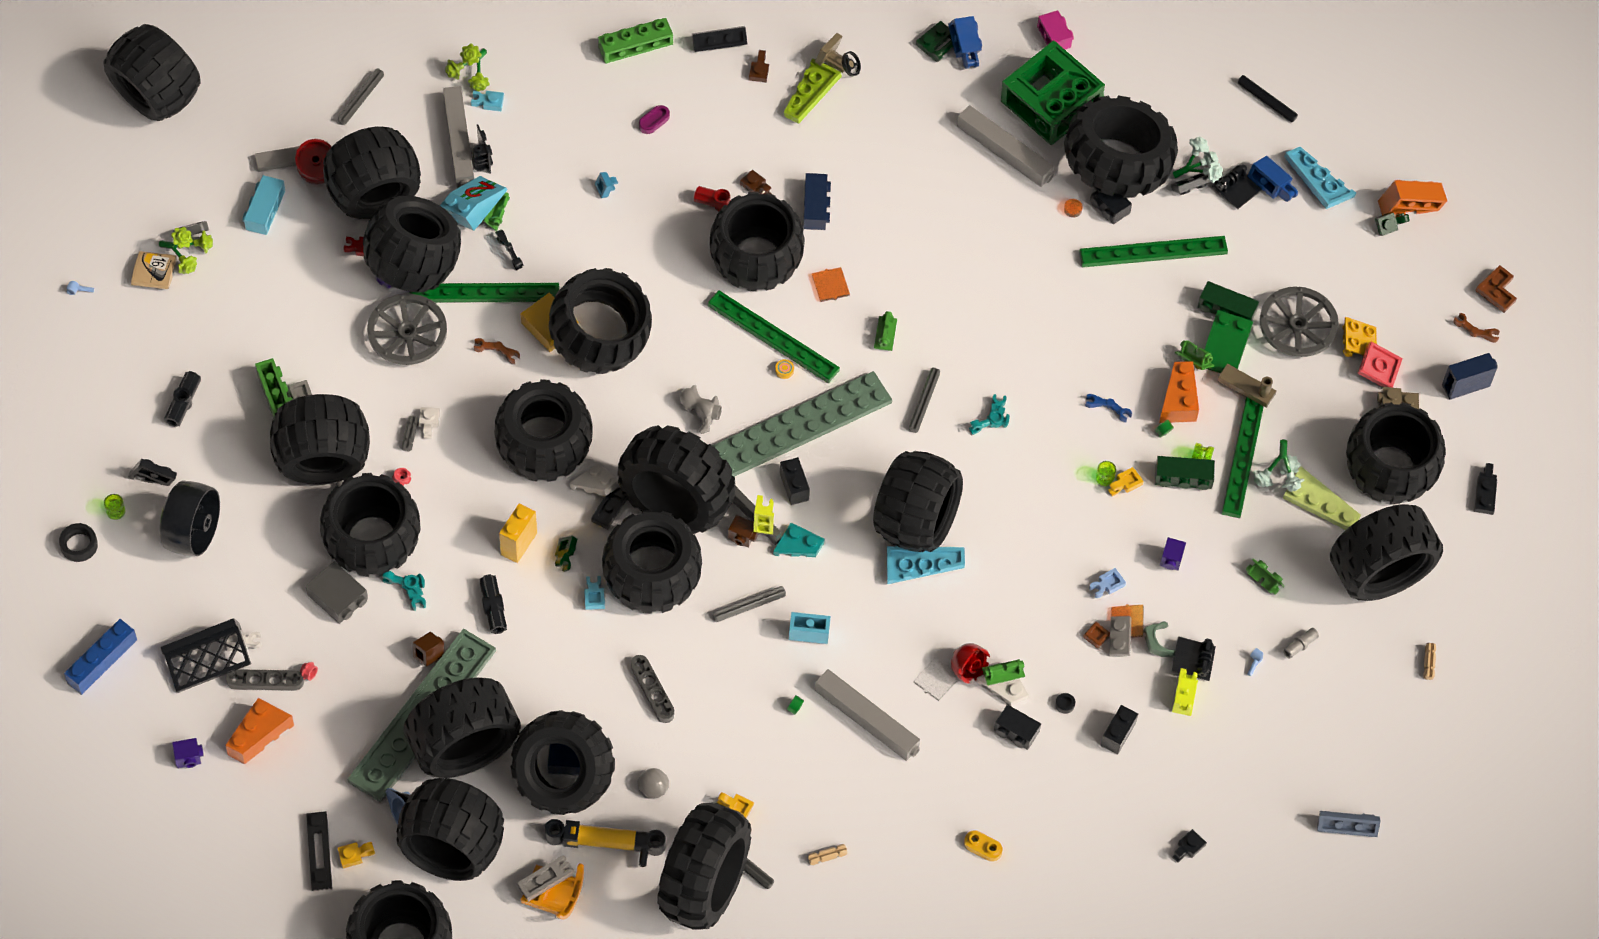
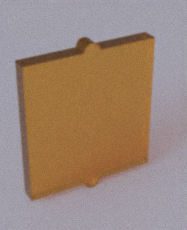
(830, 284)
(1136, 612)

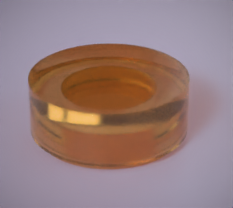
(1073, 208)

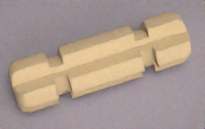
(1429, 661)
(827, 854)

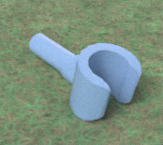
(74, 286)
(1257, 655)

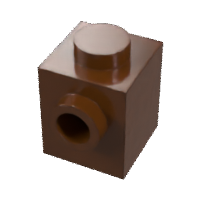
(742, 531)
(428, 648)

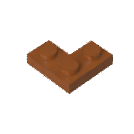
(1494, 289)

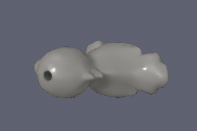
(705, 408)

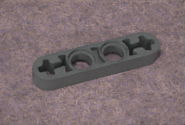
(264, 683)
(655, 687)

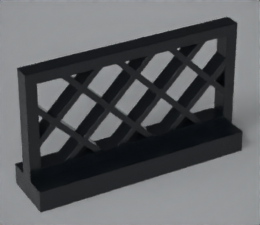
(201, 639)

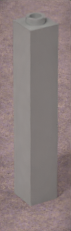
(458, 135)
(1005, 146)
(867, 715)

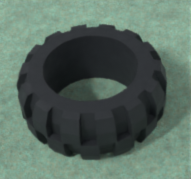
(1115, 170)
(677, 475)
(704, 866)

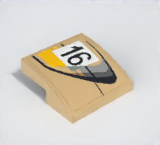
(153, 270)

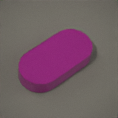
(654, 119)

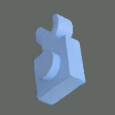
(1109, 582)

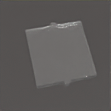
(936, 679)

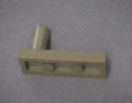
(1248, 386)

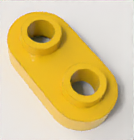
(982, 846)

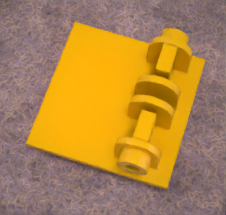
(1357, 336)

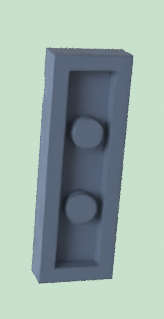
(1348, 823)

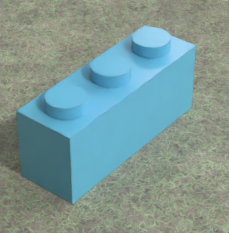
(264, 205)

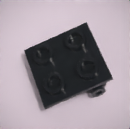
(482, 153)
(1237, 187)
(1194, 657)

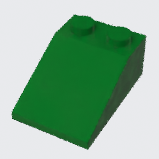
(1227, 340)

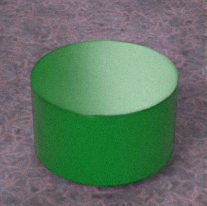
(1164, 428)
(795, 704)

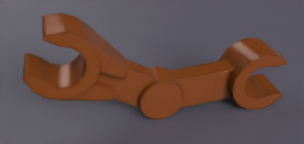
(1474, 331)
(498, 346)

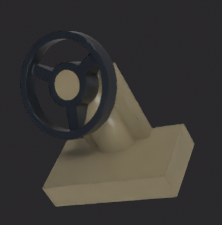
(841, 63)

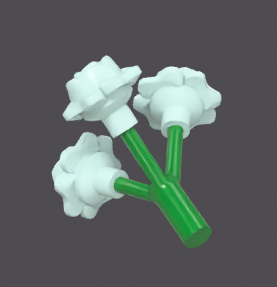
(1210, 159)
(1288, 465)

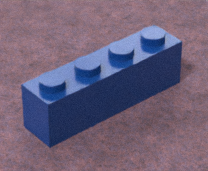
(100, 656)

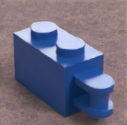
(966, 40)
(1272, 179)

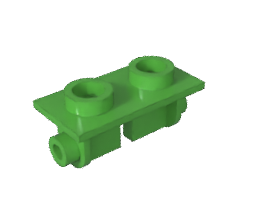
(495, 216)
(885, 332)
(1201, 359)
(1271, 581)
(1004, 672)

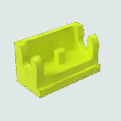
(763, 516)
(1185, 693)

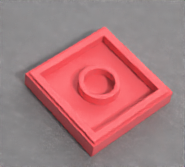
(1379, 365)

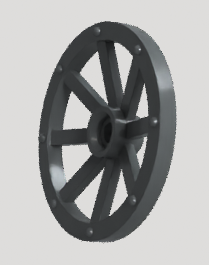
(1299, 320)
(407, 327)

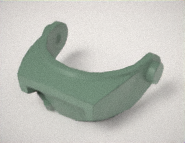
(1152, 643)

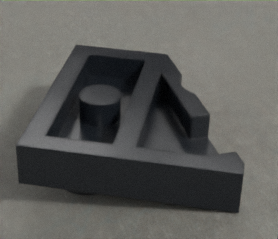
(152, 472)

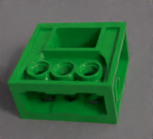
(1056, 103)

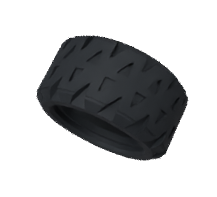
(1386, 552)
(462, 727)

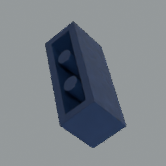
(816, 201)

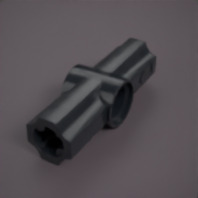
(179, 407)
(493, 604)

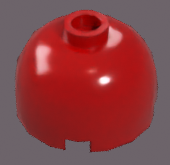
(969, 661)

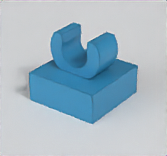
(605, 184)

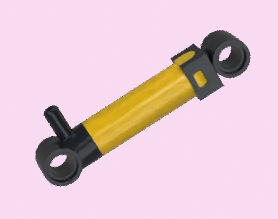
(576, 834)

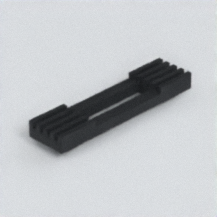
(321, 877)

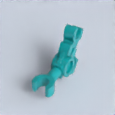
(994, 419)
(410, 584)

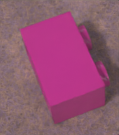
(1054, 27)

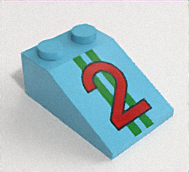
(473, 201)

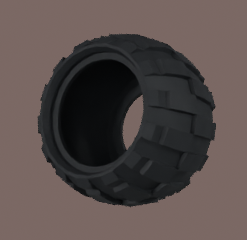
(152, 72)
(370, 169)
(757, 217)
(411, 243)
(1402, 428)
(319, 439)
(546, 456)
(366, 498)
(918, 501)
(652, 588)
(588, 743)
(450, 829)
(399, 904)

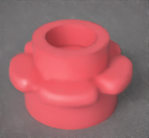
(402, 472)
(308, 670)

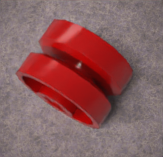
(306, 155)

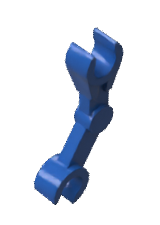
(1109, 403)

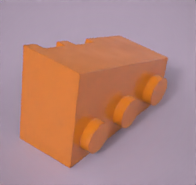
(1412, 196)
(1181, 396)
(257, 730)

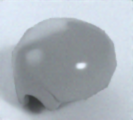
(653, 783)

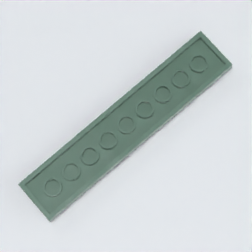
(804, 423)
(392, 752)

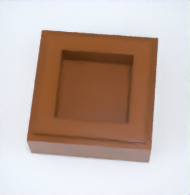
(1096, 635)

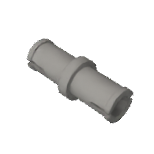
(1301, 643)

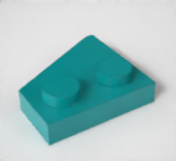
(799, 542)

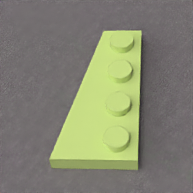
(1321, 501)

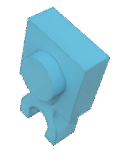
(490, 100)
(594, 595)

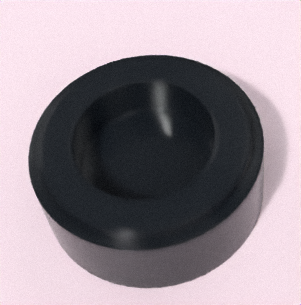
(1065, 703)

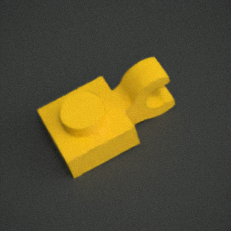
(1127, 480)
(737, 803)
(352, 854)

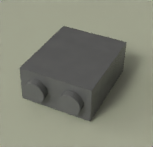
(337, 592)

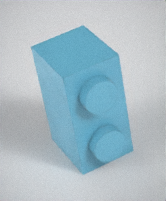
(809, 628)

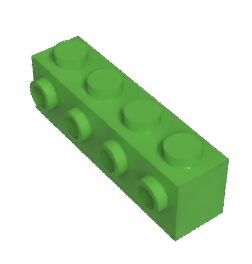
(635, 40)
(272, 385)

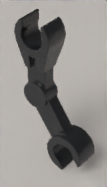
(502, 239)

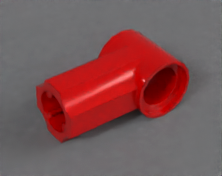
(712, 197)

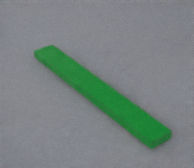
(1153, 251)
(489, 292)
(773, 336)
(1242, 459)

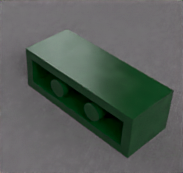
(1220, 298)
(1184, 472)

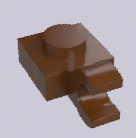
(759, 70)
(755, 183)

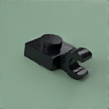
(1189, 844)

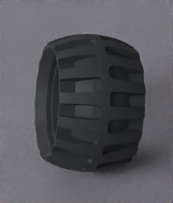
(609, 289)

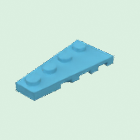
(1318, 179)
(908, 565)

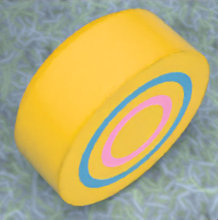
(784, 369)

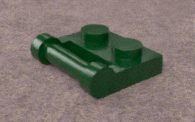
(933, 39)

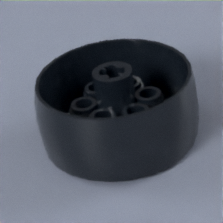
(189, 518)

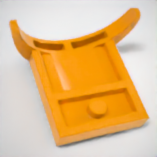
(560, 898)

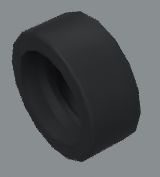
(76, 529)

